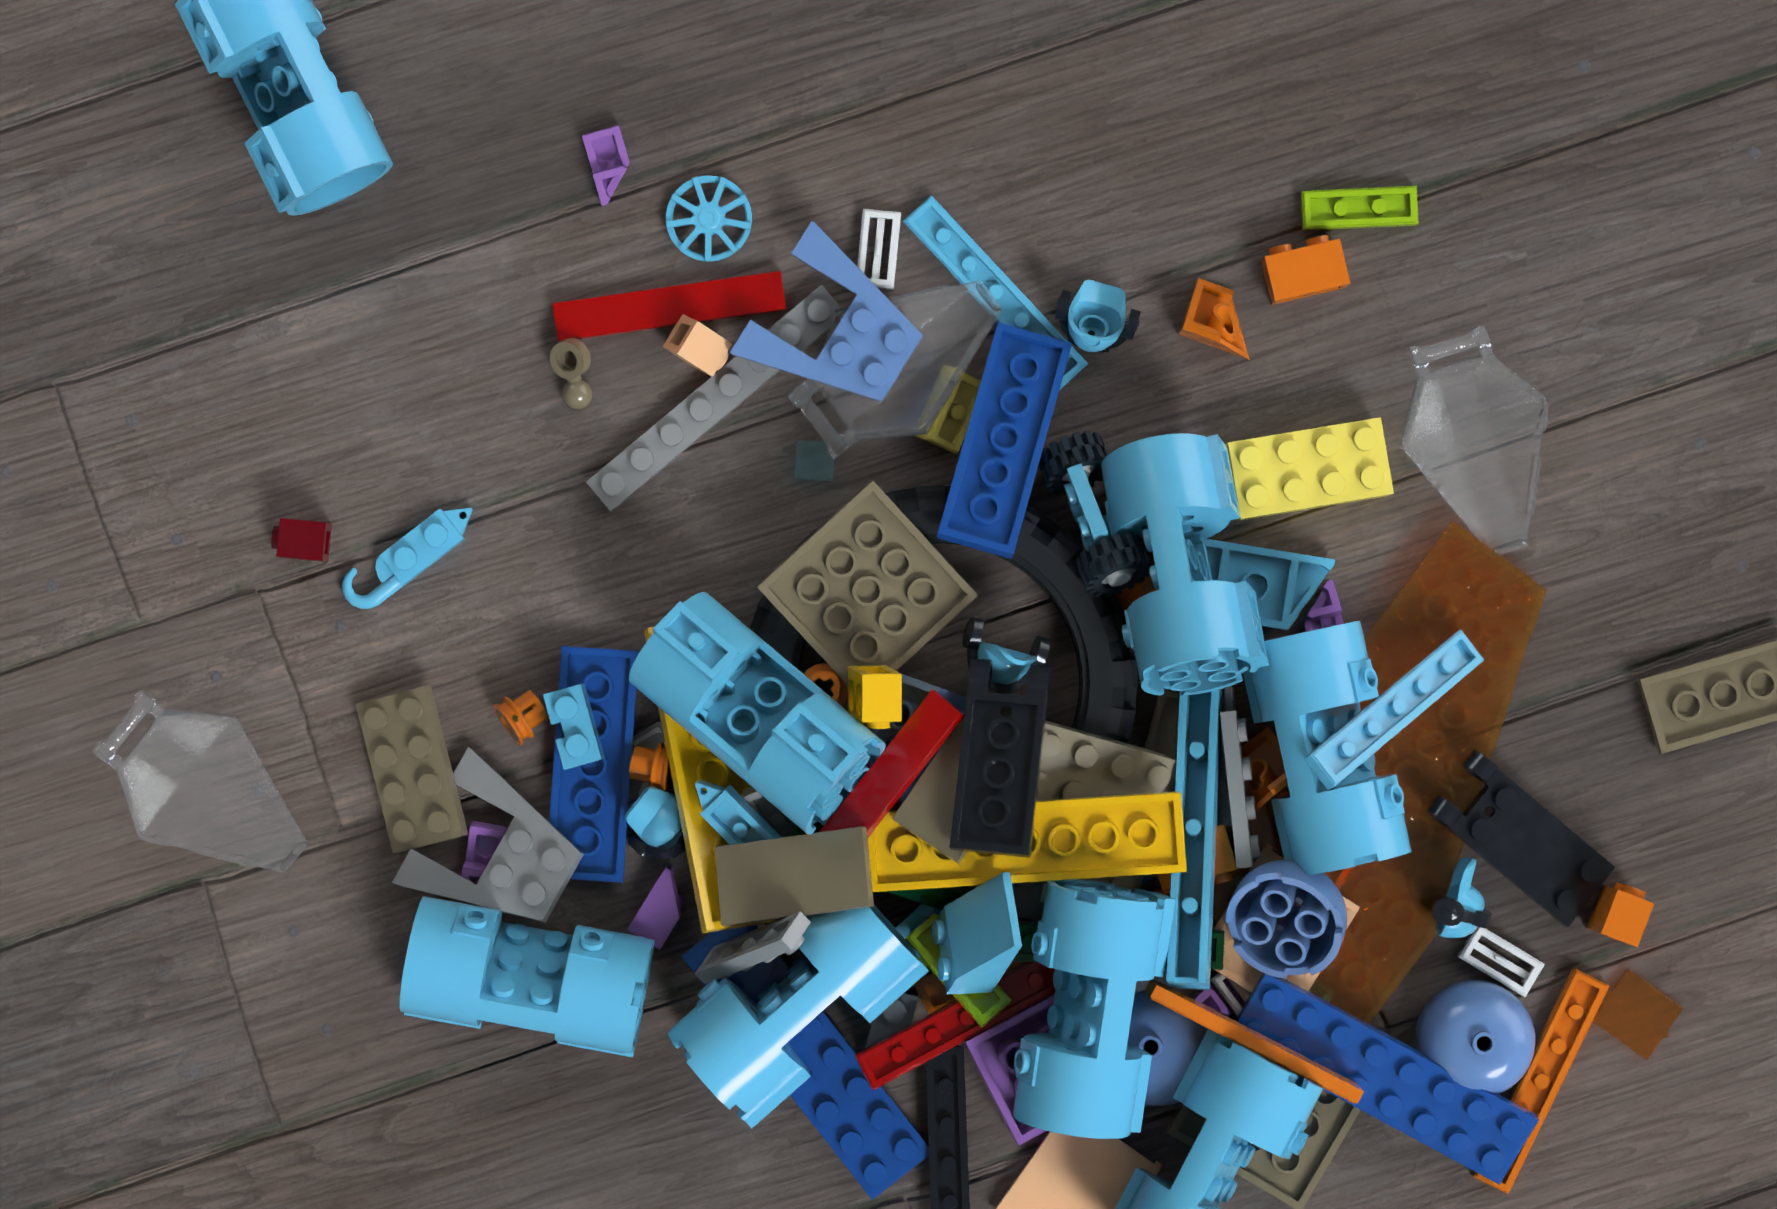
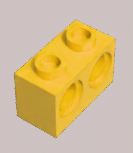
(875, 695)

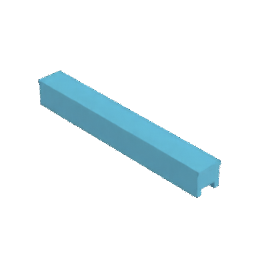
(1194, 890)

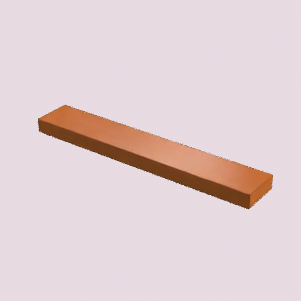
(1254, 1041)
(1553, 1057)

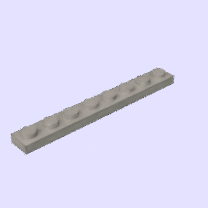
(707, 405)

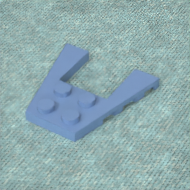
(866, 345)

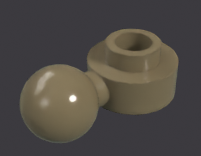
(576, 392)

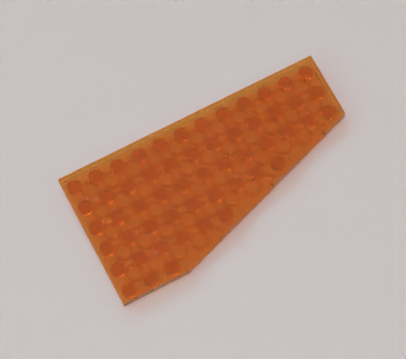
(1496, 607)

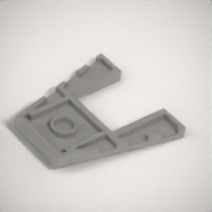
(527, 866)

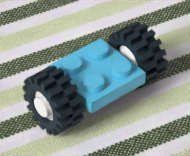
(1106, 564)

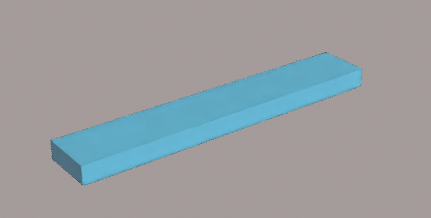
(970, 263)
(1393, 709)

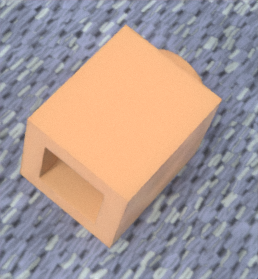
(698, 345)

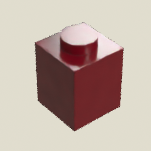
(302, 539)

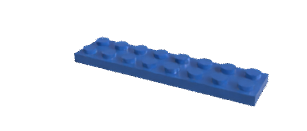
(1397, 1080)
(856, 1122)

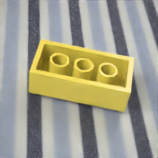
(1310, 468)

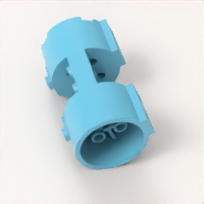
(309, 137)
(1192, 629)
(1310, 694)
(754, 710)
(477, 969)
(744, 1045)
(1082, 1071)
(1244, 1105)

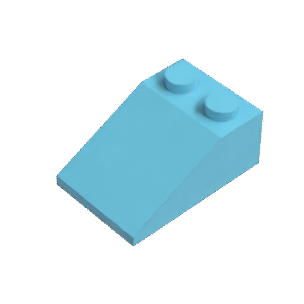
(977, 937)

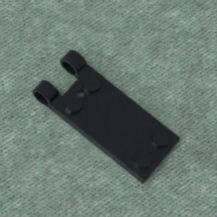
(999, 764)
(1525, 842)

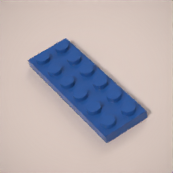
(1004, 440)
(594, 797)

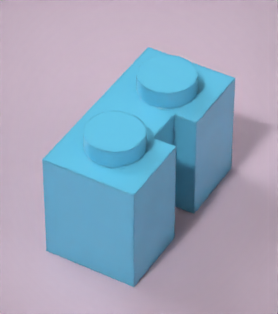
(574, 712)

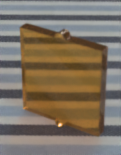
(1637, 1014)

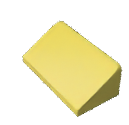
(953, 420)

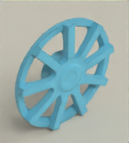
(708, 218)

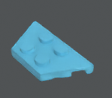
(1279, 578)

